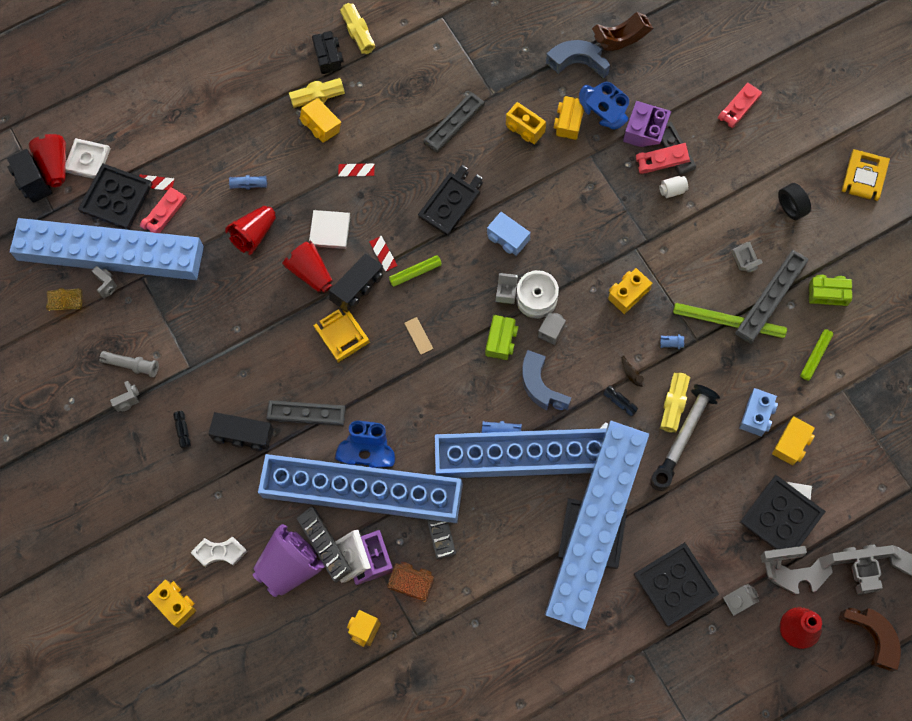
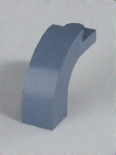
(577, 52)
(534, 386)

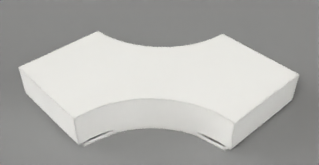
(209, 552)

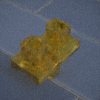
(64, 299)

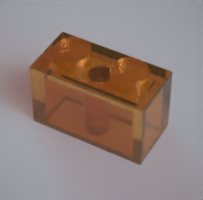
(410, 581)

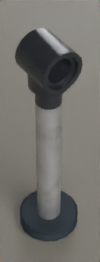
(704, 396)

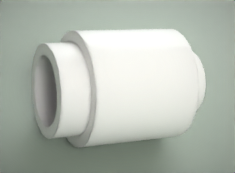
(673, 186)

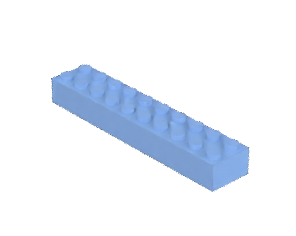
(107, 248)
(517, 453)
(361, 488)
(596, 524)

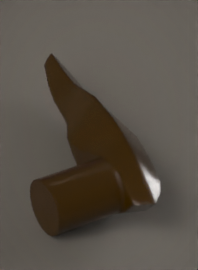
(632, 373)

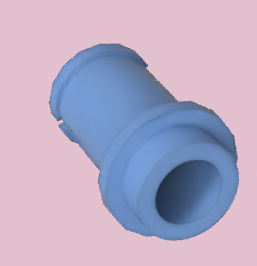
(672, 341)

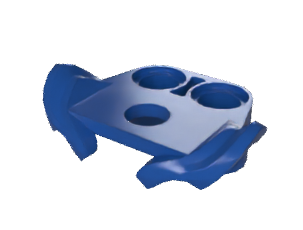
(615, 114)
(380, 453)

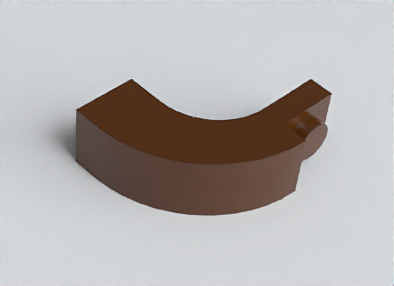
(624, 34)
(885, 638)

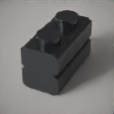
(326, 52)

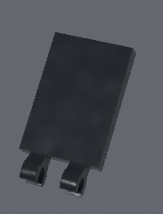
(451, 201)

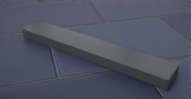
(771, 297)

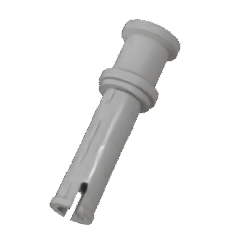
(137, 364)

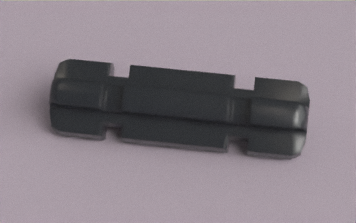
(620, 400)
(182, 430)

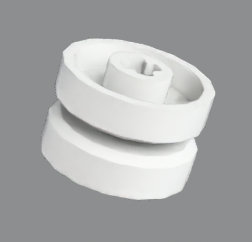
(537, 294)

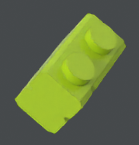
(830, 290)
(500, 337)

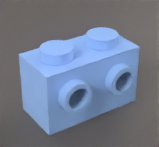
(508, 234)
(758, 412)

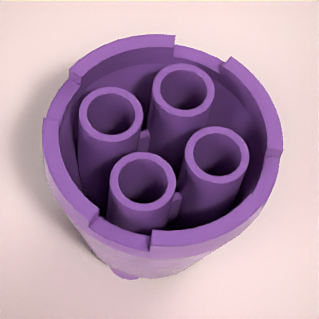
(286, 562)

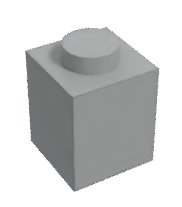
(552, 328)

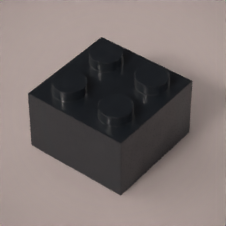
(28, 176)

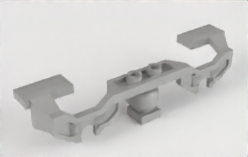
(864, 570)

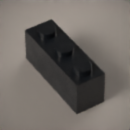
(356, 283)
(240, 431)

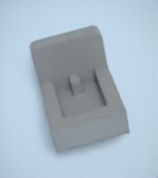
(746, 257)
(108, 285)
(506, 288)
(126, 400)
(741, 599)

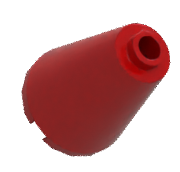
(50, 158)
(251, 229)
(309, 267)
(801, 627)

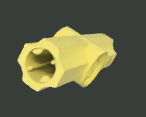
(357, 28)
(317, 90)
(675, 402)

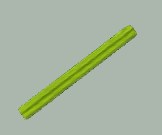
(724, 319)

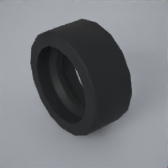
(794, 201)

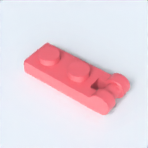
(740, 105)
(663, 158)
(163, 211)

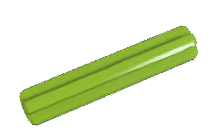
(415, 270)
(816, 355)

